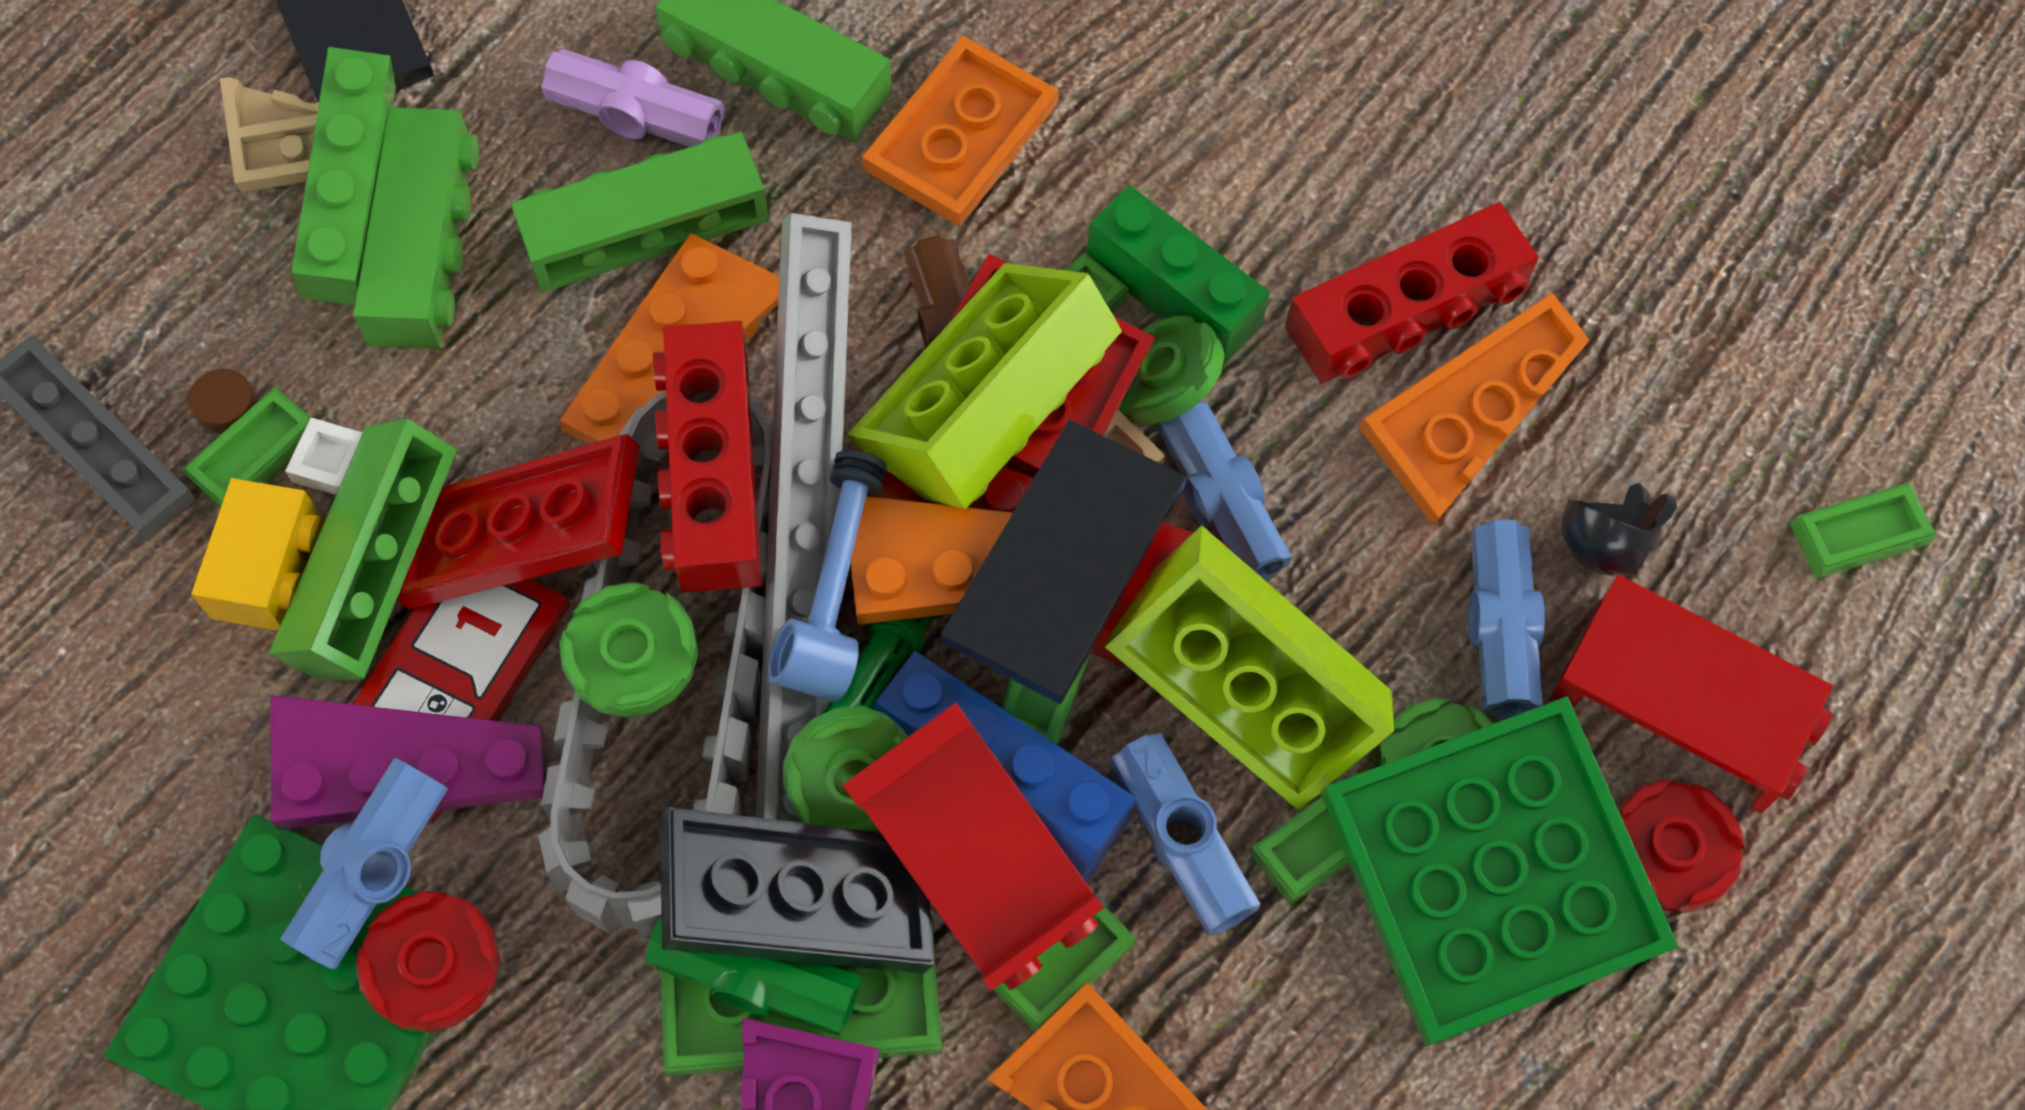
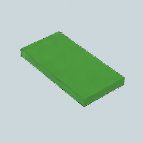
(891, 1013)

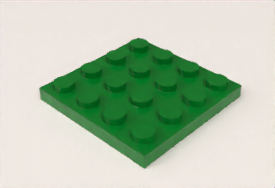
(1497, 870)
(250, 1019)

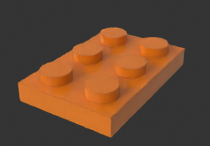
(960, 130)

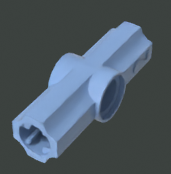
(1224, 490)
(1506, 619)
(1202, 869)
(345, 890)

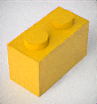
(257, 553)

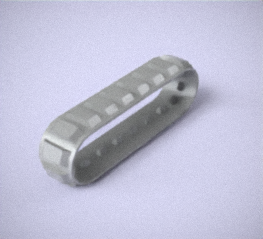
(579, 725)

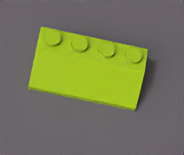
(988, 381)
(1252, 670)

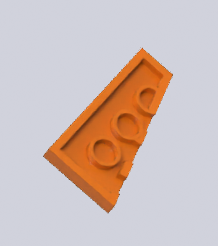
(695, 288)
(1464, 410)
(918, 557)
(1090, 1062)

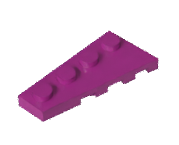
(336, 753)
(803, 1070)

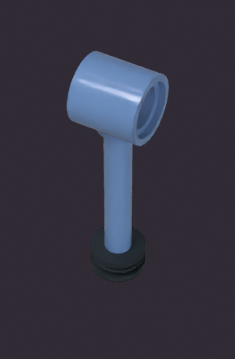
(814, 654)

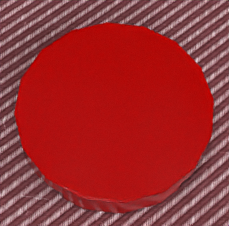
(1684, 842)
(428, 961)

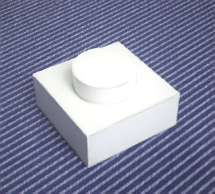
(322, 456)

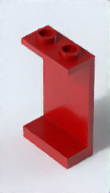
(1699, 688)
(976, 848)

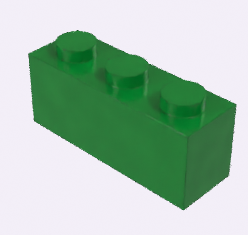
(1176, 270)

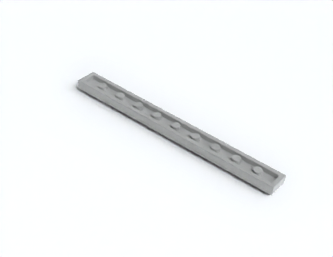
(804, 447)

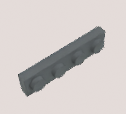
(91, 439)

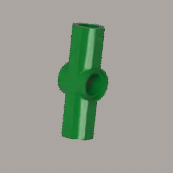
(797, 990)

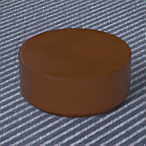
(220, 399)

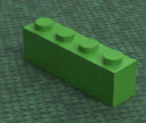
(783, 58)
(342, 174)
(640, 210)
(415, 228)
(363, 552)

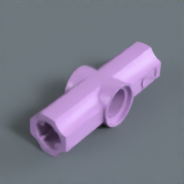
(631, 99)

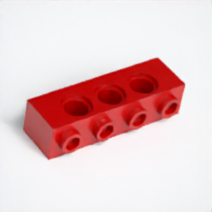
(1481, 243)
(728, 549)

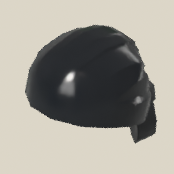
(1615, 536)

